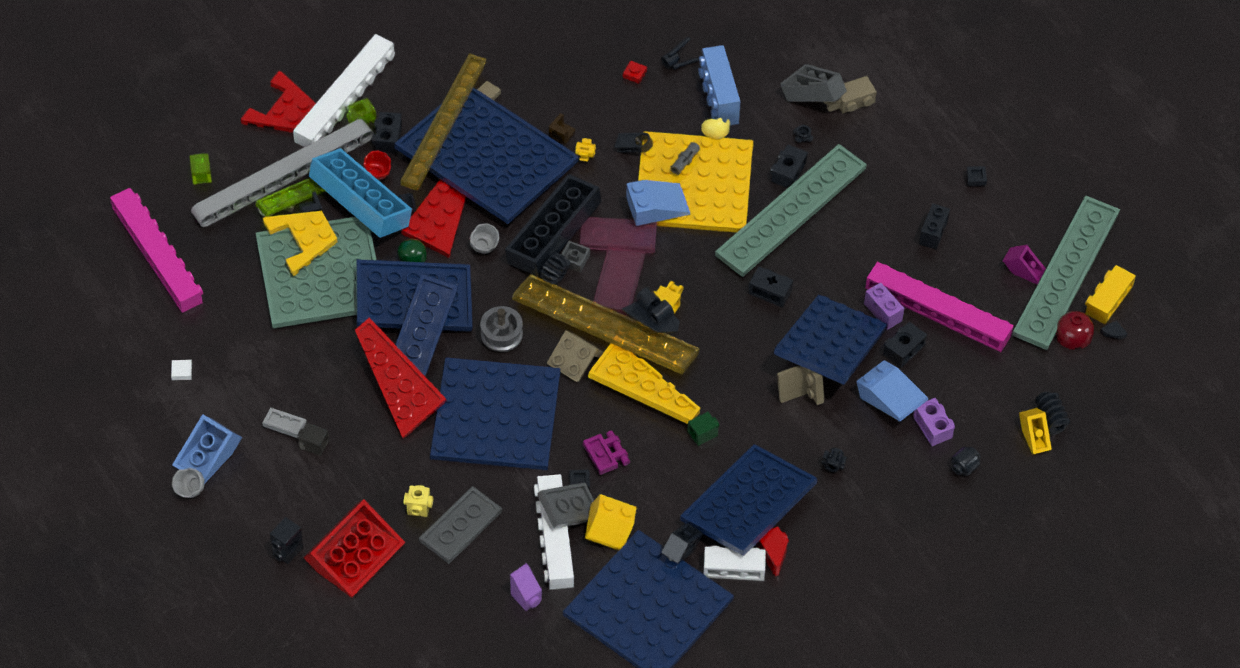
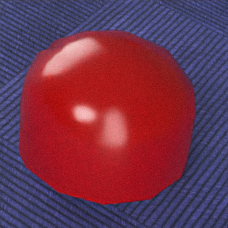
(377, 164)

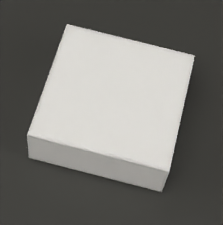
(181, 370)

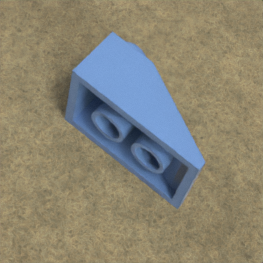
(655, 201)
(890, 391)
(207, 447)

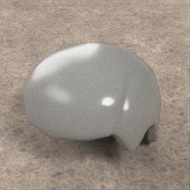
(484, 238)
(188, 482)

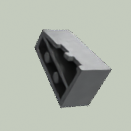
(813, 85)

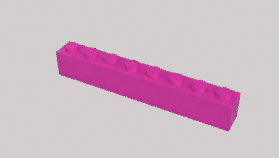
(156, 249)
(942, 307)

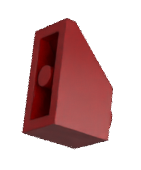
(775, 548)

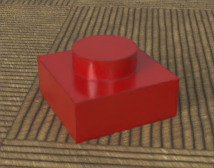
(634, 72)

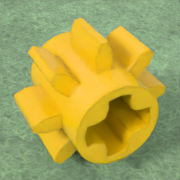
(585, 149)

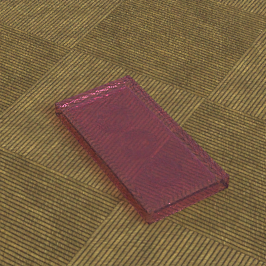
(618, 234)
(619, 279)

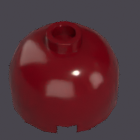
(1075, 330)

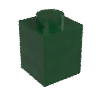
(703, 428)

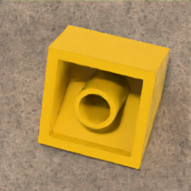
(610, 522)

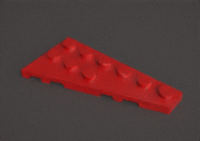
(437, 218)
(405, 388)

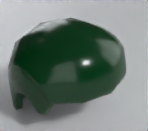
(412, 251)

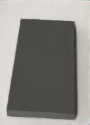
(460, 525)

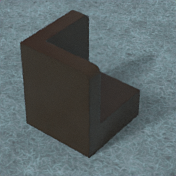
(560, 131)

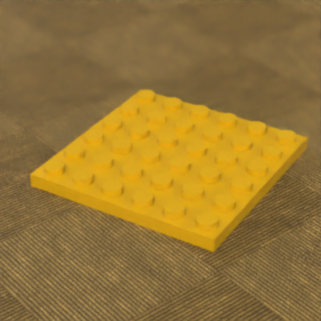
(712, 183)

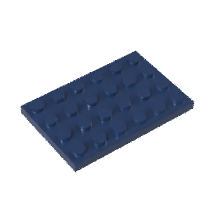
(388, 288)
(830, 339)
(749, 499)

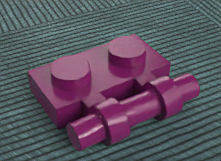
(601, 455)

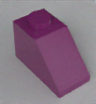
(1024, 263)

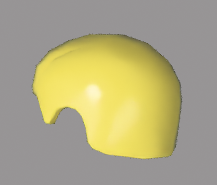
(715, 128)

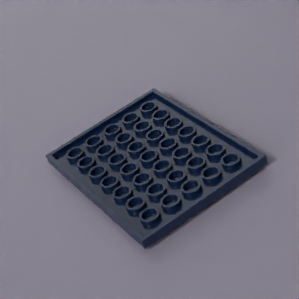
(493, 156)

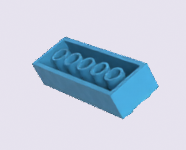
(360, 192)

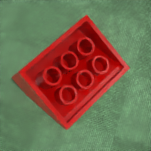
(354, 549)

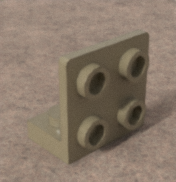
(573, 355)
(798, 382)

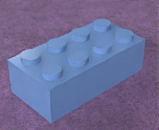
(719, 84)

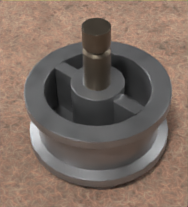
(501, 329)

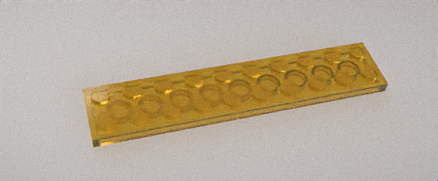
(606, 324)

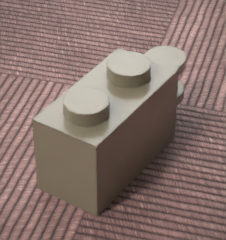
(858, 94)

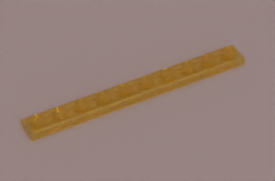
(443, 122)

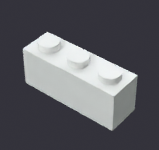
(728, 564)

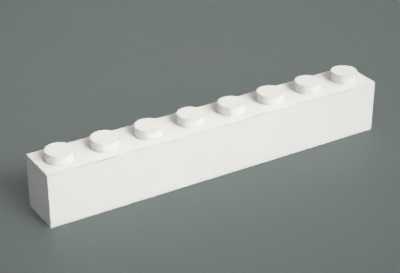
(344, 91)

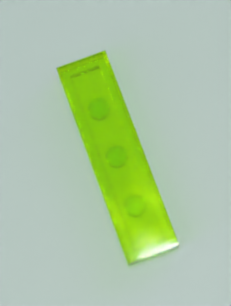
(288, 197)

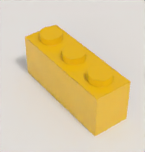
(1109, 294)

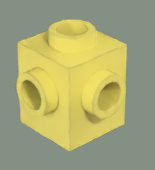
(418, 501)

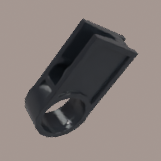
(630, 142)

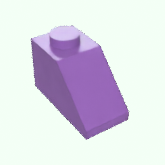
(525, 588)

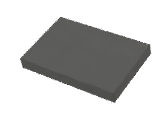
(567, 504)

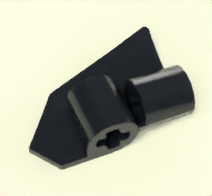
(653, 312)

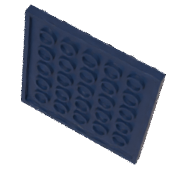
(496, 414)
(648, 605)

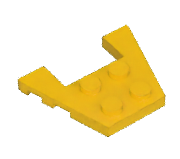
(310, 232)

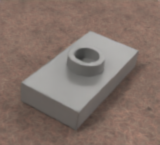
(284, 422)

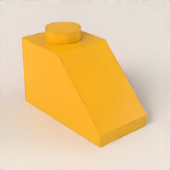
(1035, 430)

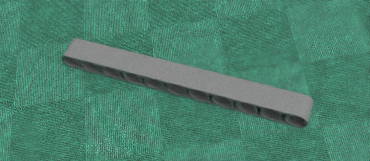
(278, 174)

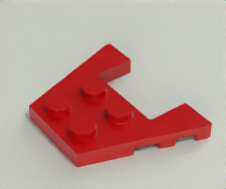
(288, 109)

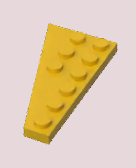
(640, 381)

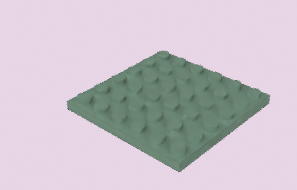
(322, 288)

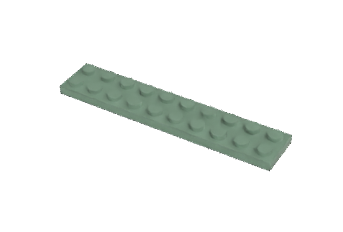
(790, 210)
(1066, 272)

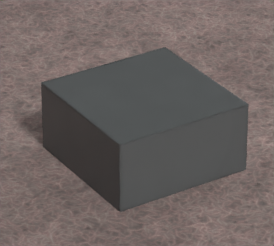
(576, 255)

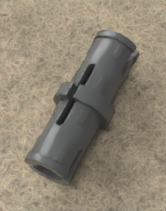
(685, 158)

